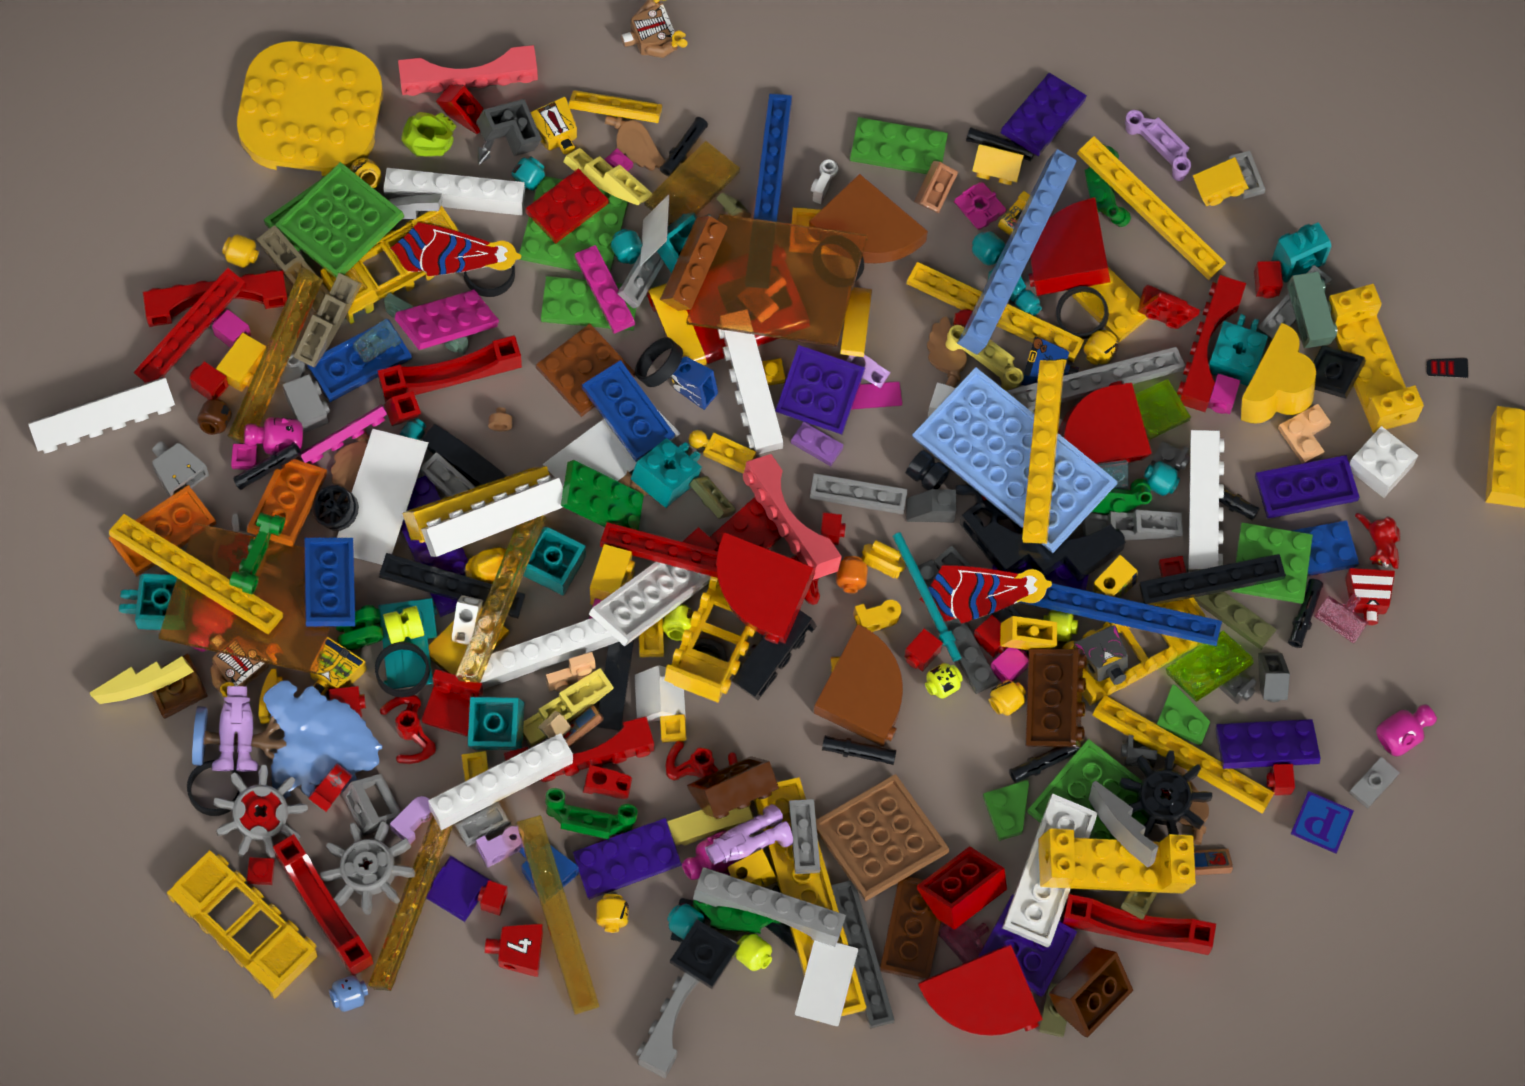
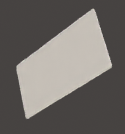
(654, 230)
(826, 982)

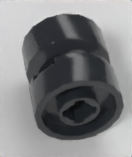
(927, 471)

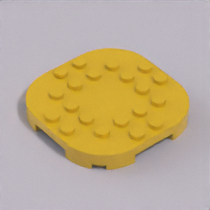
(309, 106)

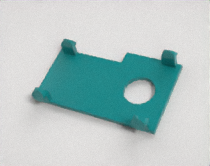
(406, 667)

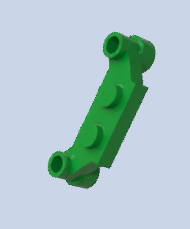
(1105, 196)
(1125, 500)
(247, 578)
(586, 820)
(732, 918)

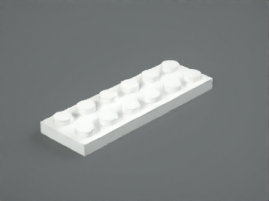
(646, 600)
(1038, 909)

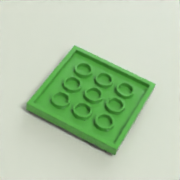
(339, 220)
(597, 231)
(1076, 780)

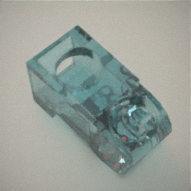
(376, 341)

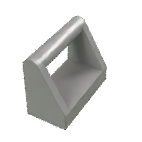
(362, 807)

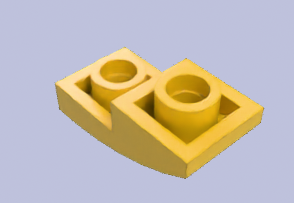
(271, 680)

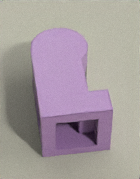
(873, 373)
(411, 818)
(500, 846)

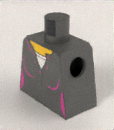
(1105, 655)

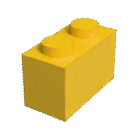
(997, 163)
(1221, 182)
(241, 362)
(1028, 633)

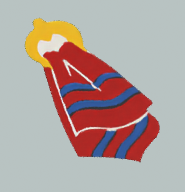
(449, 251)
(978, 591)

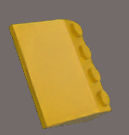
(1506, 458)

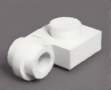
(821, 185)

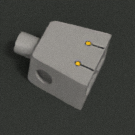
(177, 467)

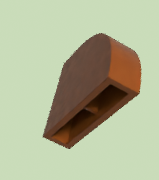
(868, 211)
(864, 689)

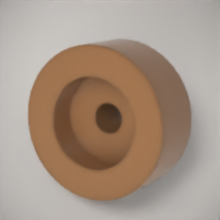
(500, 420)

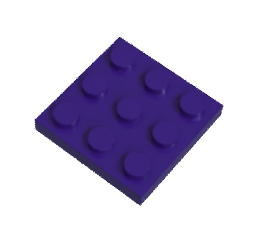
(820, 389)
(1035, 960)

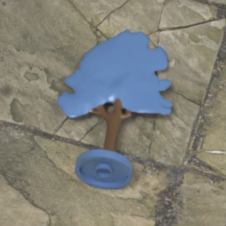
(315, 737)

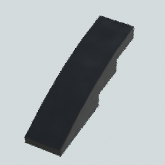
(461, 457)
(618, 672)

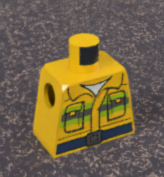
(1119, 576)
(337, 668)

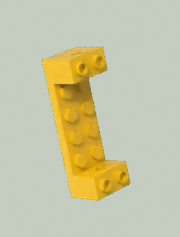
(1379, 382)
(1109, 866)

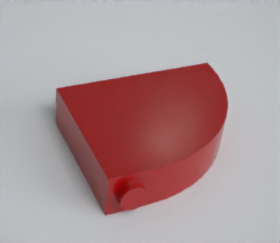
(1070, 251)
(1107, 425)
(762, 586)
(984, 995)

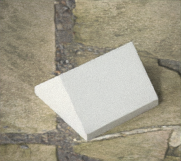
(657, 696)

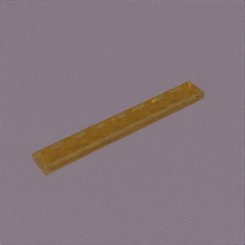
(276, 353)
(499, 600)
(410, 907)
(557, 915)

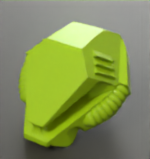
(430, 141)

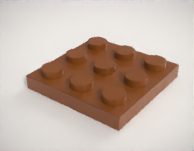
(576, 363)

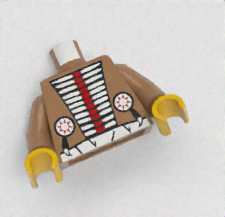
(653, 31)
(234, 671)

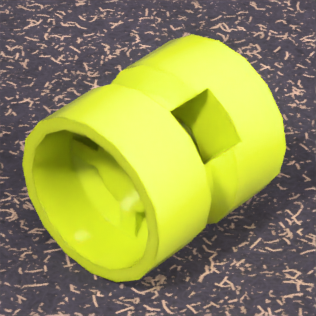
(403, 625)

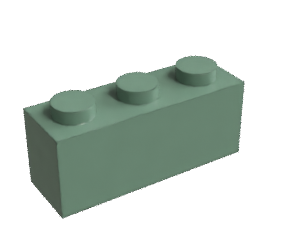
(1312, 309)

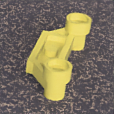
(992, 357)

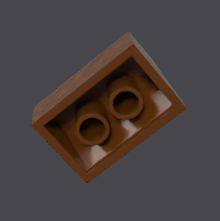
(734, 787)
(1091, 990)

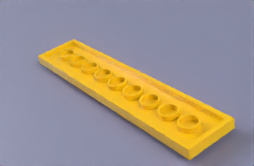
(807, 887)

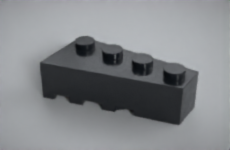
(766, 657)

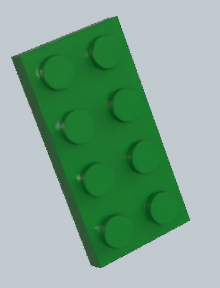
(600, 497)

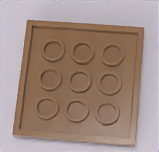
(880, 837)

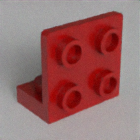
(1166, 308)
(450, 703)

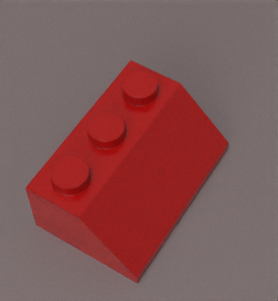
(963, 887)

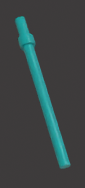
(946, 636)

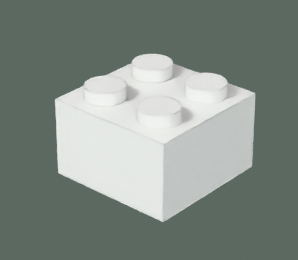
(1382, 462)

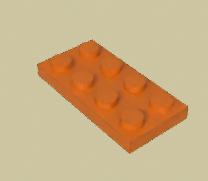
(290, 496)
(171, 521)

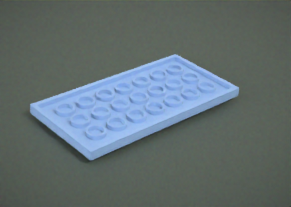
(988, 444)

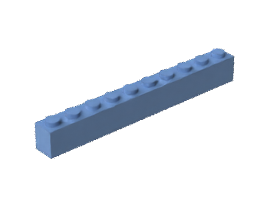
(1016, 252)

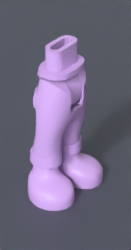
(236, 717)
(737, 844)

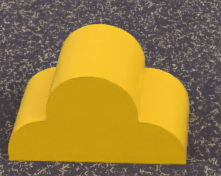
(1281, 382)

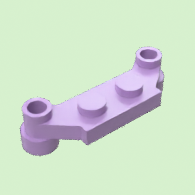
(1162, 139)

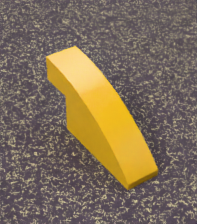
(856, 322)

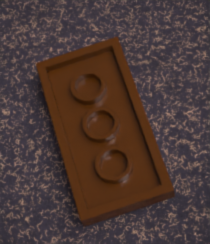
(910, 934)

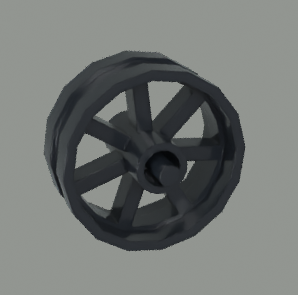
(335, 507)

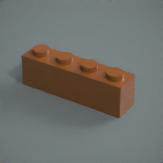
(693, 263)

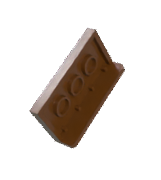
(1055, 697)

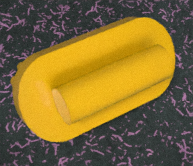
(883, 559)

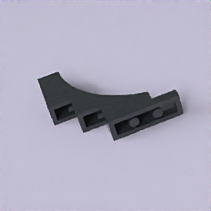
(1008, 552)

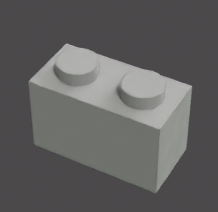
(305, 403)

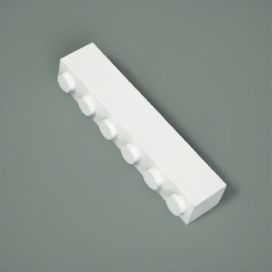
(458, 190)
(752, 391)
(101, 414)
(1204, 499)
(494, 516)
(545, 651)
(500, 781)

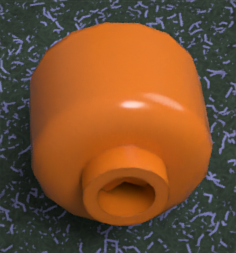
(852, 574)

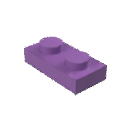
(817, 444)

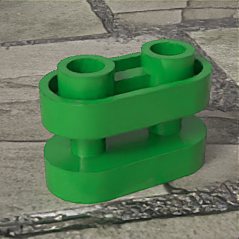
(364, 631)

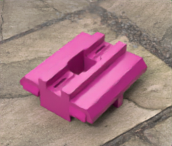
(980, 194)

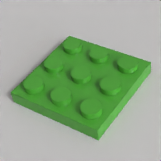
(1294, 550)

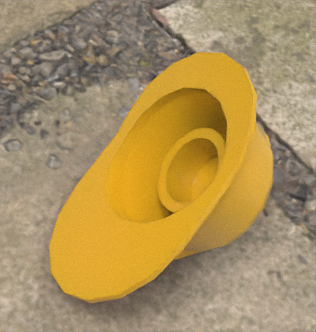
(485, 565)

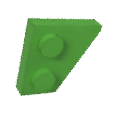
(1183, 717)
(1007, 809)

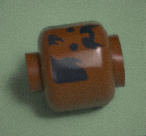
(214, 416)

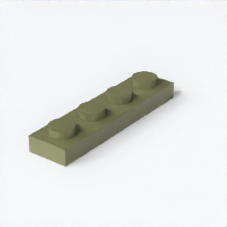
(1237, 617)

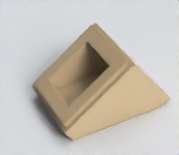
(555, 725)

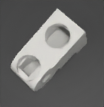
(465, 618)

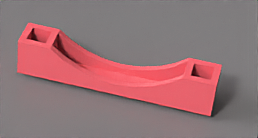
(514, 66)
(812, 549)

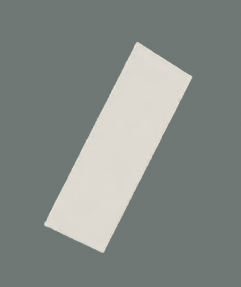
(599, 450)
(383, 493)

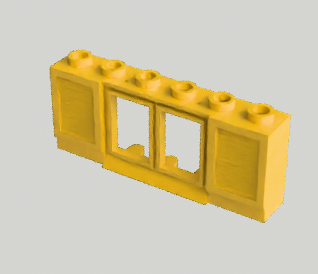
(369, 290)
(1177, 647)
(700, 671)
(275, 960)

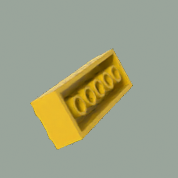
(417, 517)

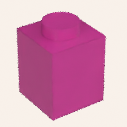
(229, 328)
(1223, 394)
(1010, 664)

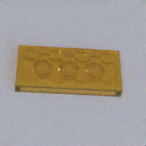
(694, 182)

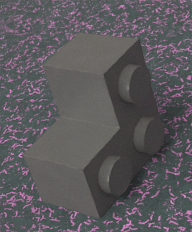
(514, 123)

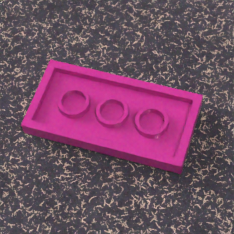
(446, 319)

